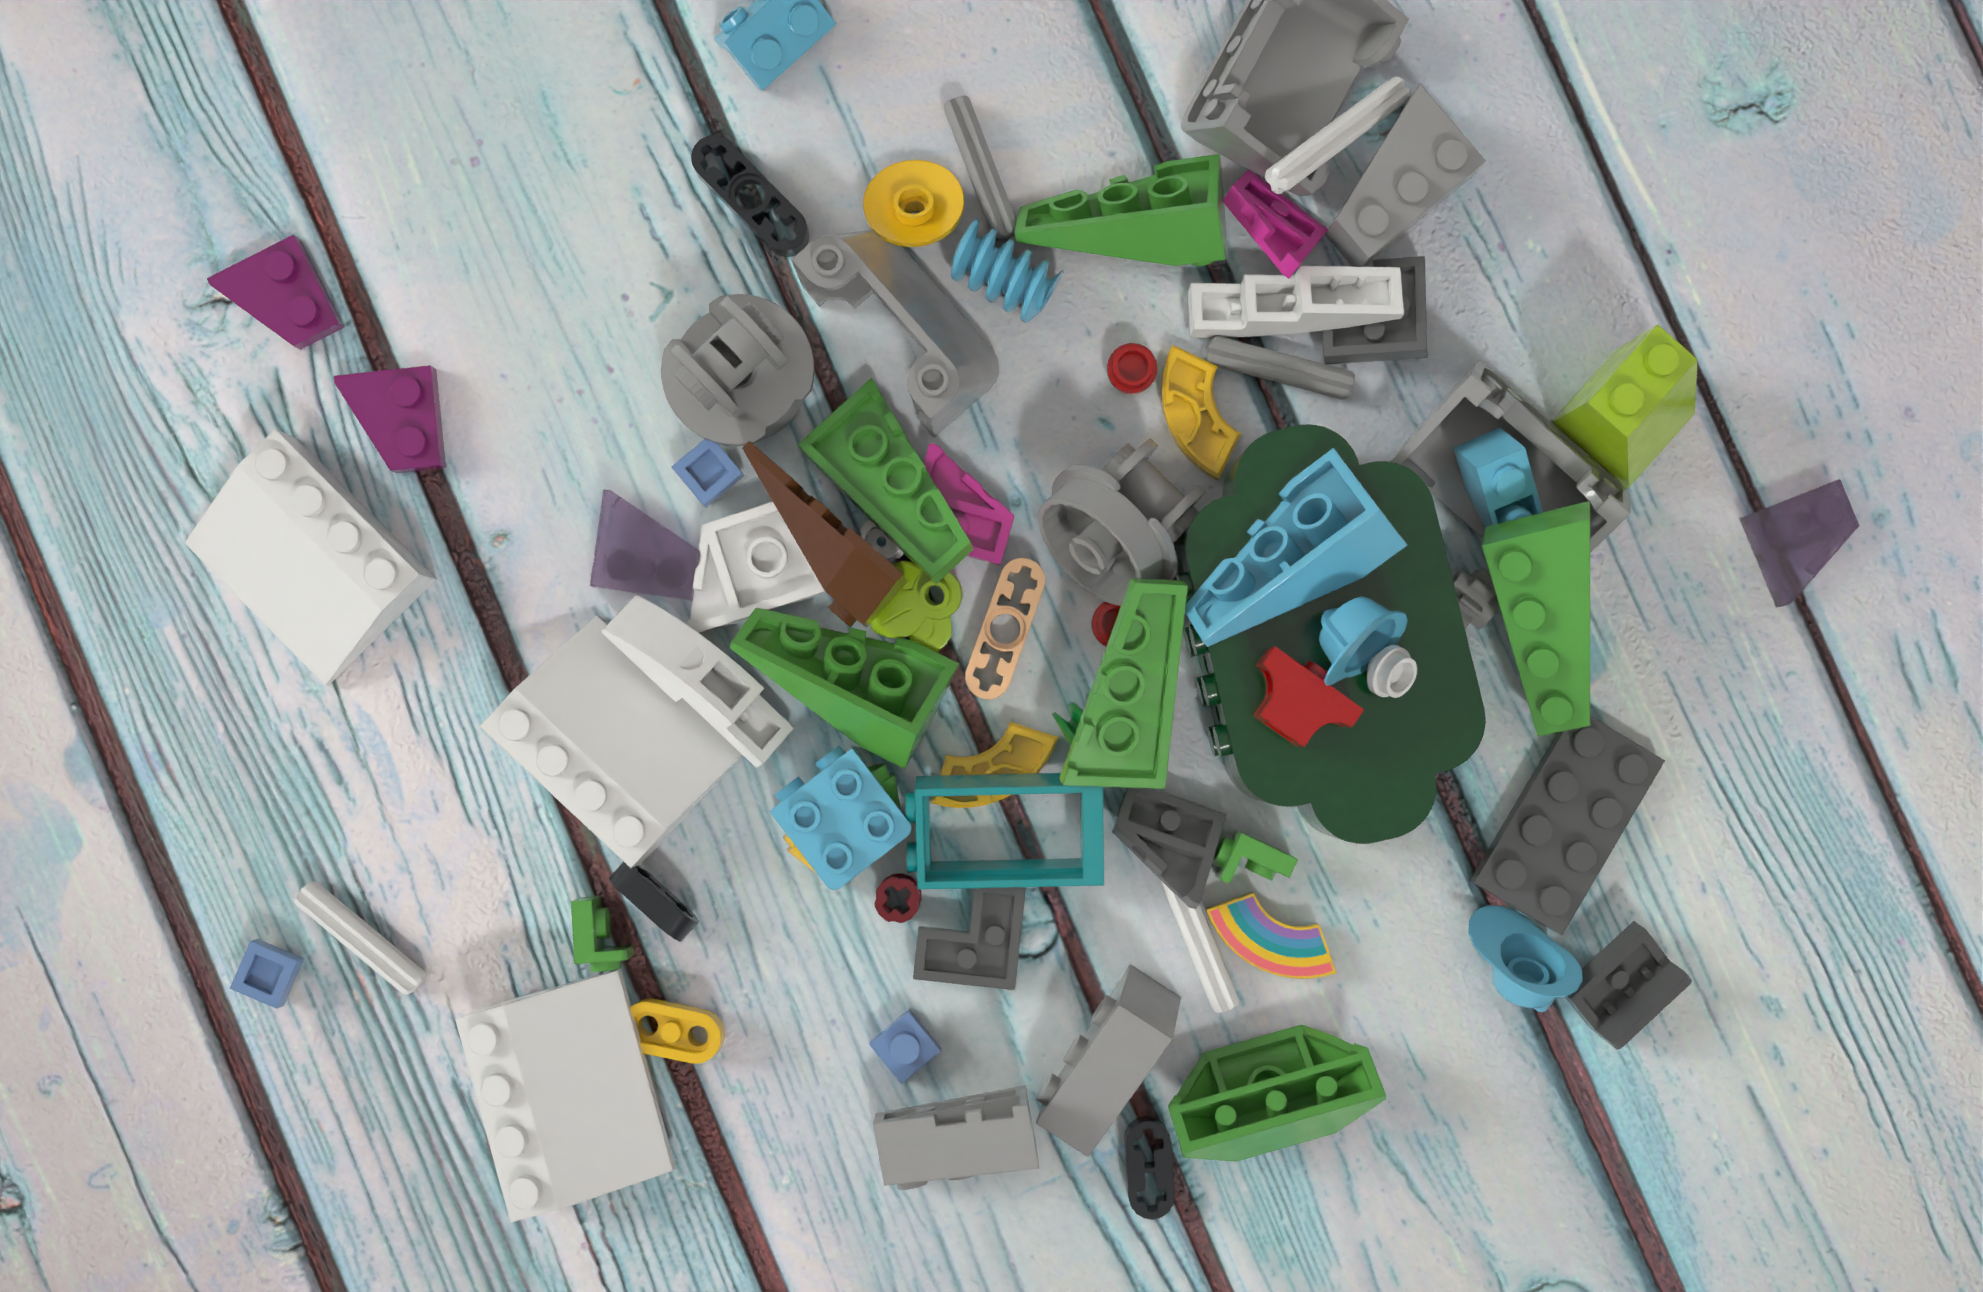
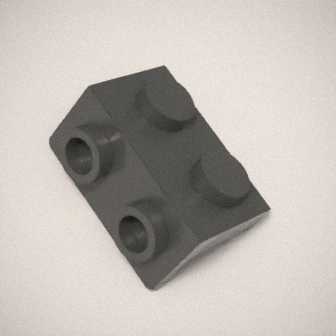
(1627, 986)

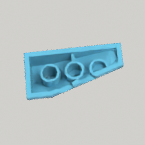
(1309, 546)

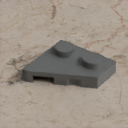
(1170, 838)

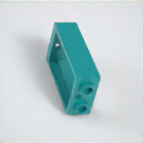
(1004, 873)

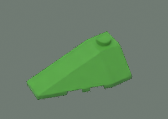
(1156, 219)
(860, 685)

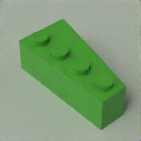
(1544, 598)

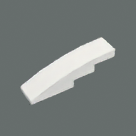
(1306, 302)

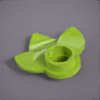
(915, 614)

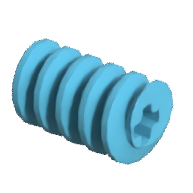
(1003, 272)

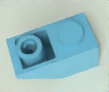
(1498, 477)

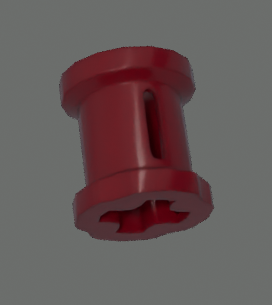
(897, 913)

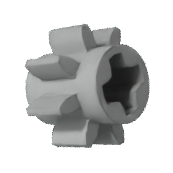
(1476, 597)

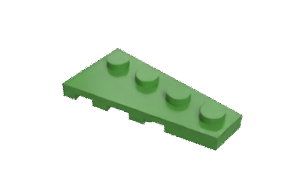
(883, 476)
(1132, 700)

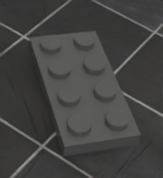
(1567, 823)

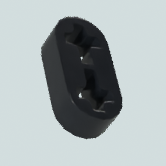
(654, 900)
(1161, 1167)

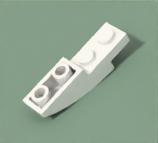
(701, 674)

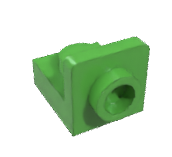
(1262, 858)
(589, 928)

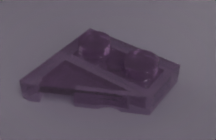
(1799, 537)
(640, 553)

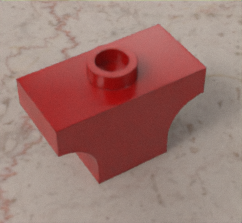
(1299, 700)

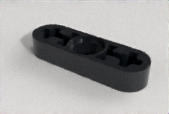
(734, 161)

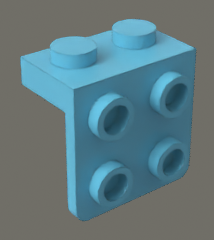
(840, 817)

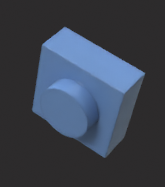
(708, 471)
(267, 973)
(905, 1046)

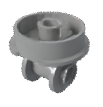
(720, 351)
(1116, 522)

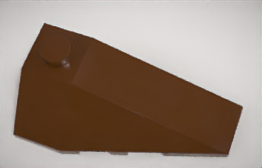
(841, 559)

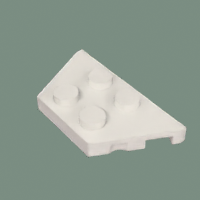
(748, 565)

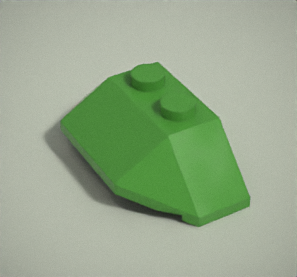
(1273, 1094)

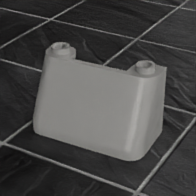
(1287, 77)
(956, 359)
(1559, 466)

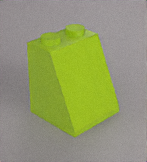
(1633, 404)

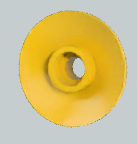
(910, 188)

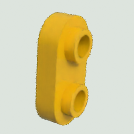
(674, 1031)

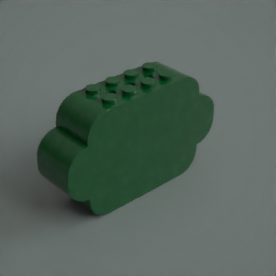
(1381, 772)

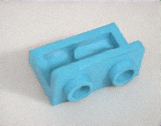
(772, 35)

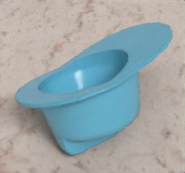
(1356, 634)
(1524, 960)

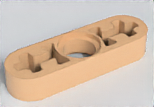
(1029, 597)

